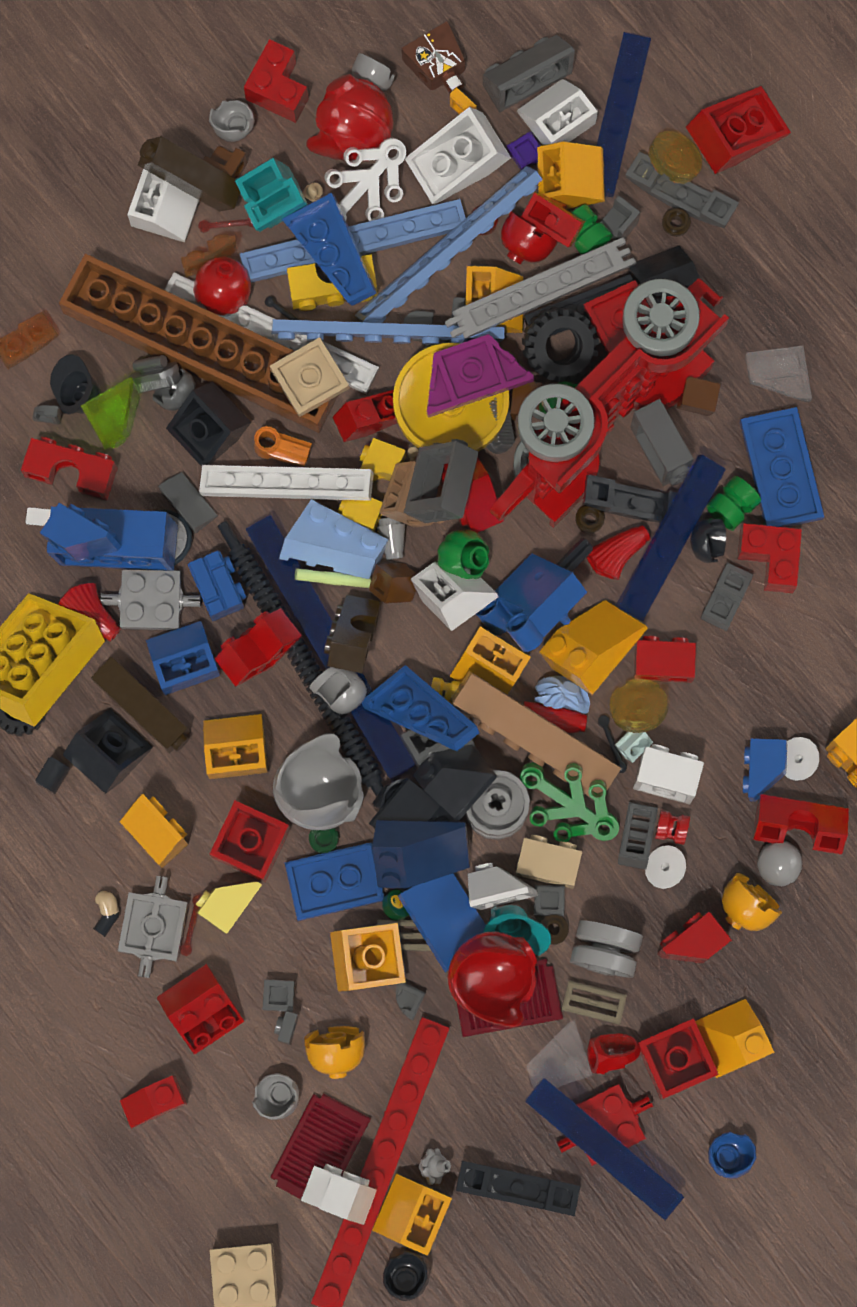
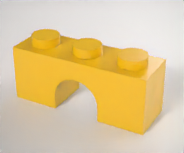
(310, 291)
(381, 459)

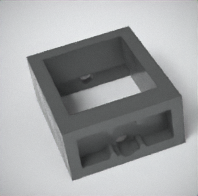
(661, 443)
(422, 494)

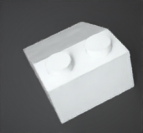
(457, 156)

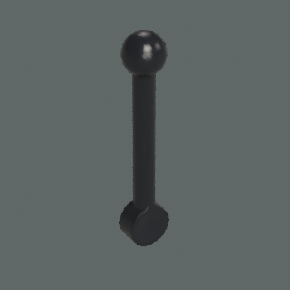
(271, 302)
(603, 722)

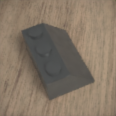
(528, 72)

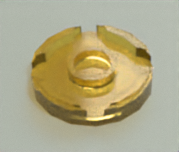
(675, 157)
(639, 706)

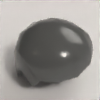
(175, 396)

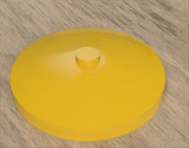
(469, 423)

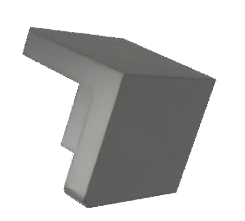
(621, 218)

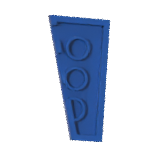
(330, 243)
(420, 708)

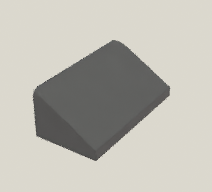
(187, 502)

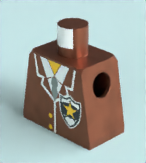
(436, 59)

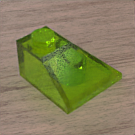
(113, 413)

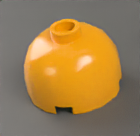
(748, 905)
(335, 1051)

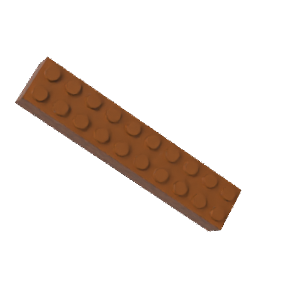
(183, 334)

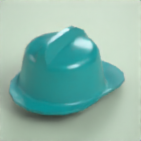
(515, 922)

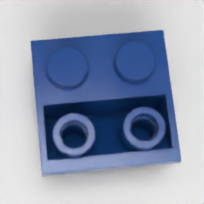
(77, 535)
(182, 658)

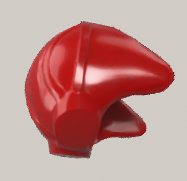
(351, 116)
(493, 977)

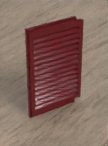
(541, 1007)
(323, 1136)

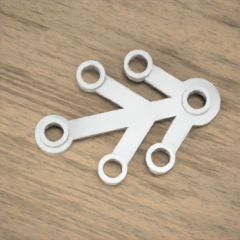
(368, 178)

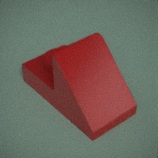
(552, 219)

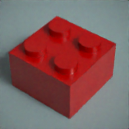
(250, 841)
(677, 1059)

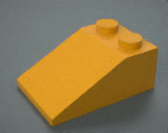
(592, 645)

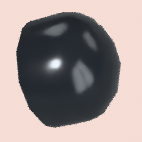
(708, 540)
(406, 1276)

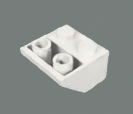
(559, 113)
(162, 208)
(451, 596)

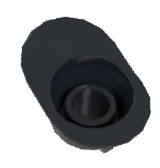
(73, 384)

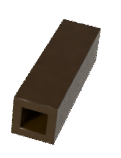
(189, 173)
(141, 706)

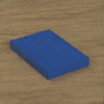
(333, 882)
(442, 916)

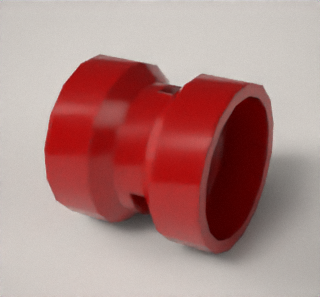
(665, 827)

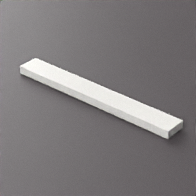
(356, 371)

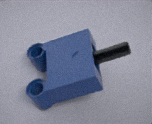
(536, 597)

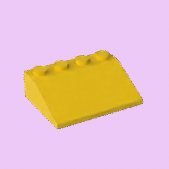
(42, 655)

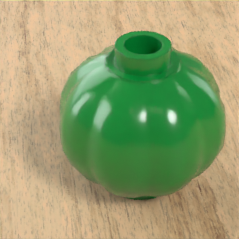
(463, 551)

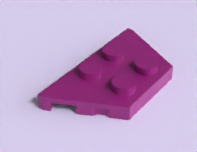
(471, 374)

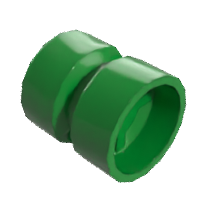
(591, 234)
(735, 501)

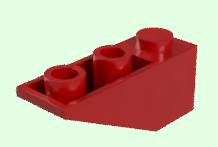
(365, 416)

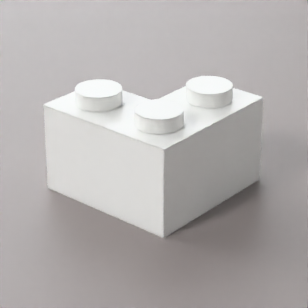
(339, 1195)

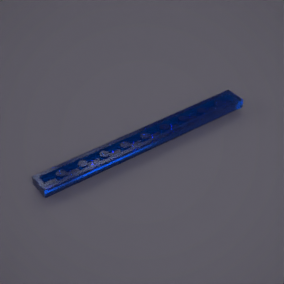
(317, 625)

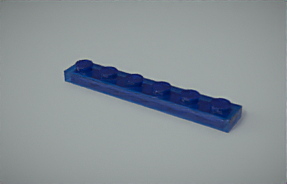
(621, 106)
(670, 537)
(604, 1148)

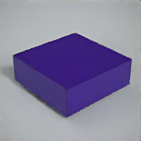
(524, 151)

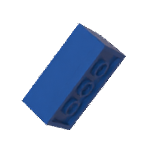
(145, 540)

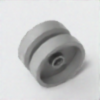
(507, 821)
(605, 953)

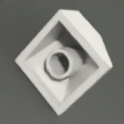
(495, 887)

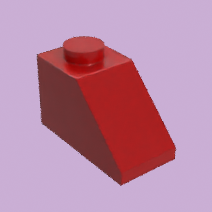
(153, 1101)

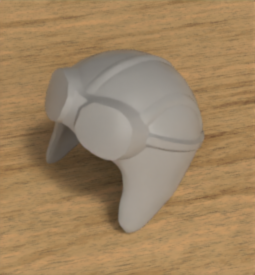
(318, 785)

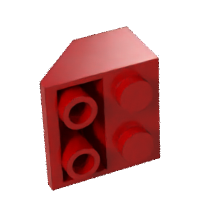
(698, 942)
(200, 1009)

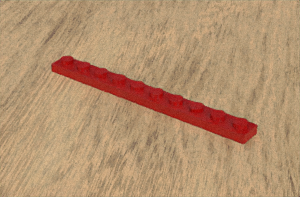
(382, 1161)

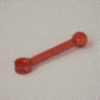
(205, 226)
(186, 949)

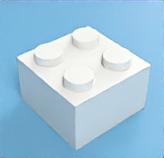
(668, 774)

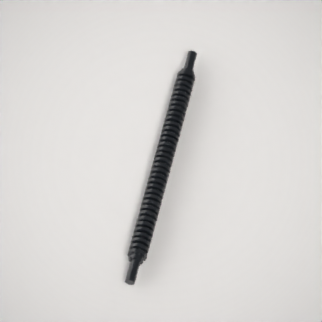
(305, 665)

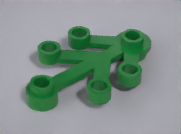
(571, 806)

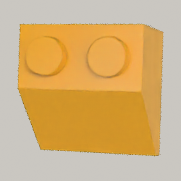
(367, 957)

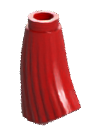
(613, 553)
(85, 600)
(564, 718)

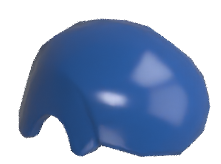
(732, 1155)

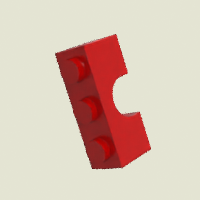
(46, 458)
(822, 822)

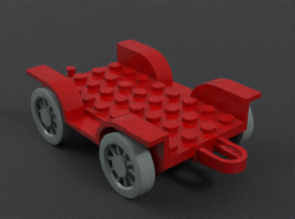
(641, 369)

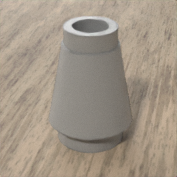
(394, 532)

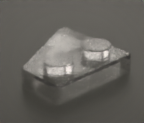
(780, 371)
(561, 1059)

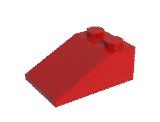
(737, 129)

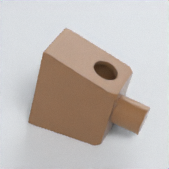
(397, 493)

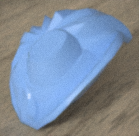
(560, 693)

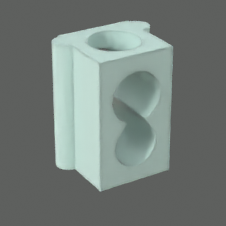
(633, 745)

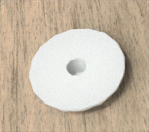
(801, 758)
(665, 867)

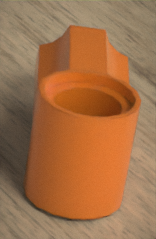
(285, 448)

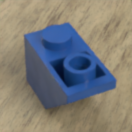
(766, 765)

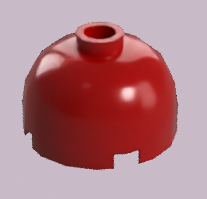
(525, 240)
(222, 285)

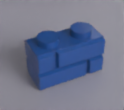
(216, 585)

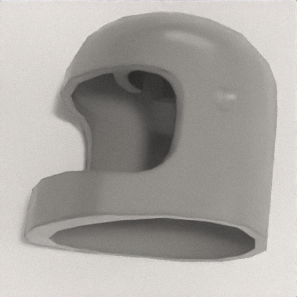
(340, 689)

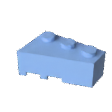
(333, 541)

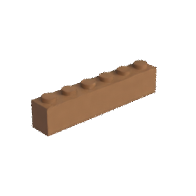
(531, 732)

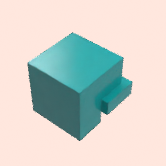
(270, 194)

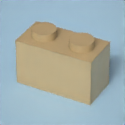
(549, 862)

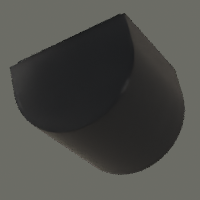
(52, 775)

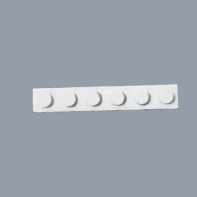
(286, 482)

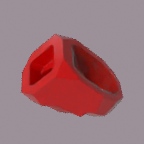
(611, 1052)

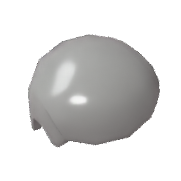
(372, 71)
(232, 120)
(779, 863)
(276, 1096)

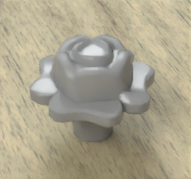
(434, 1166)

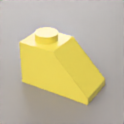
(226, 903)

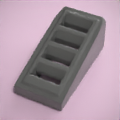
(633, 859)

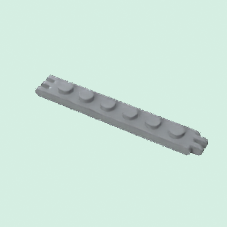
(540, 289)

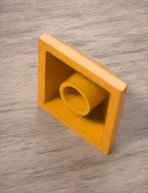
(734, 1037)

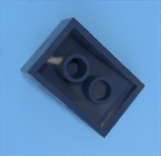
(418, 851)

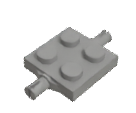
(150, 600)
(153, 927)

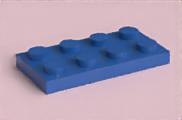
(781, 468)

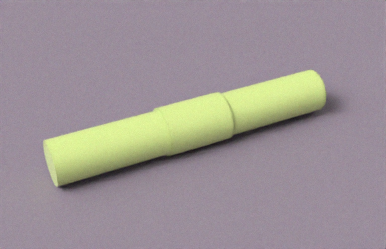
(331, 578)

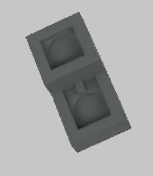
(727, 596)

